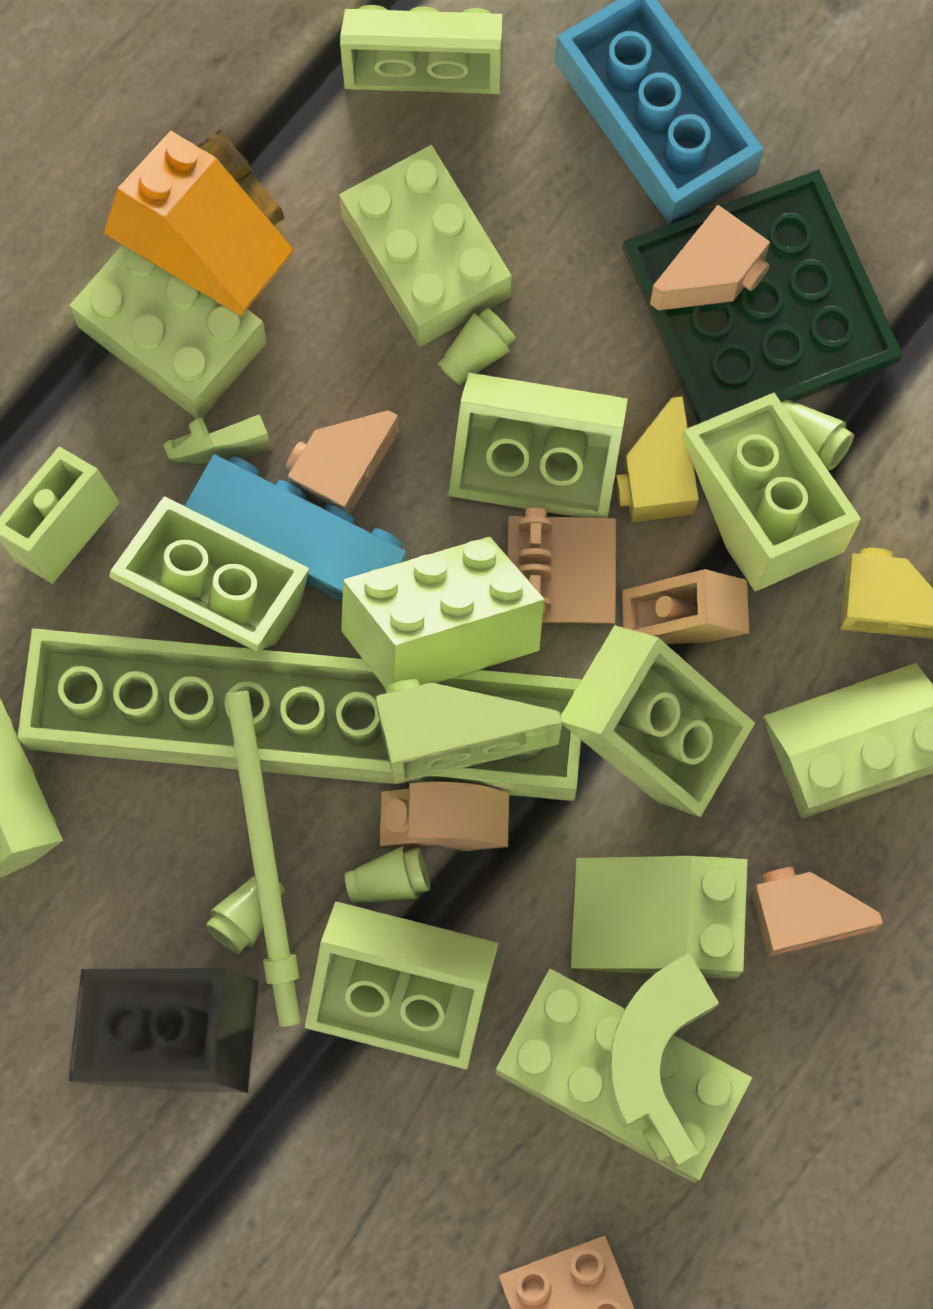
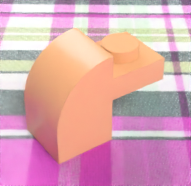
(445, 815)

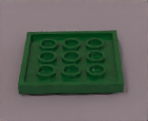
(793, 334)

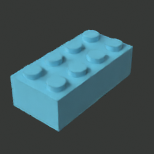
(658, 106)

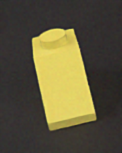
(658, 470)
(886, 596)

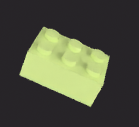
(425, 245)
(167, 330)
(442, 614)
(657, 720)

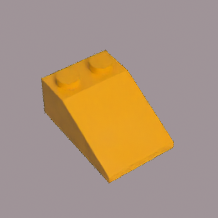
(197, 224)

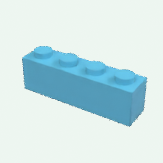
(292, 526)

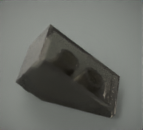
(165, 1029)

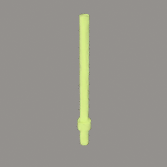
(280, 966)

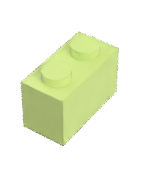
(56, 514)

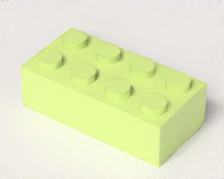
(564, 1060)

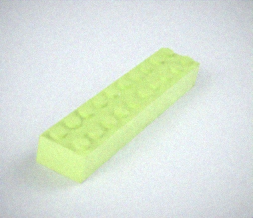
(307, 711)

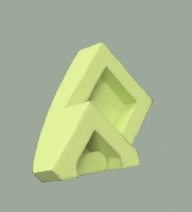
(237, 440)

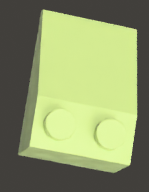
(769, 492)
(450, 728)
(657, 909)

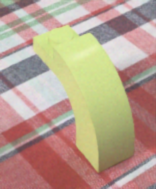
(652, 1017)

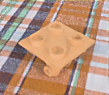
(568, 564)
(569, 1280)

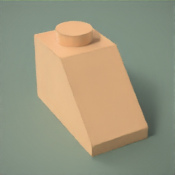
(713, 264)
(342, 459)
(688, 608)
(807, 912)

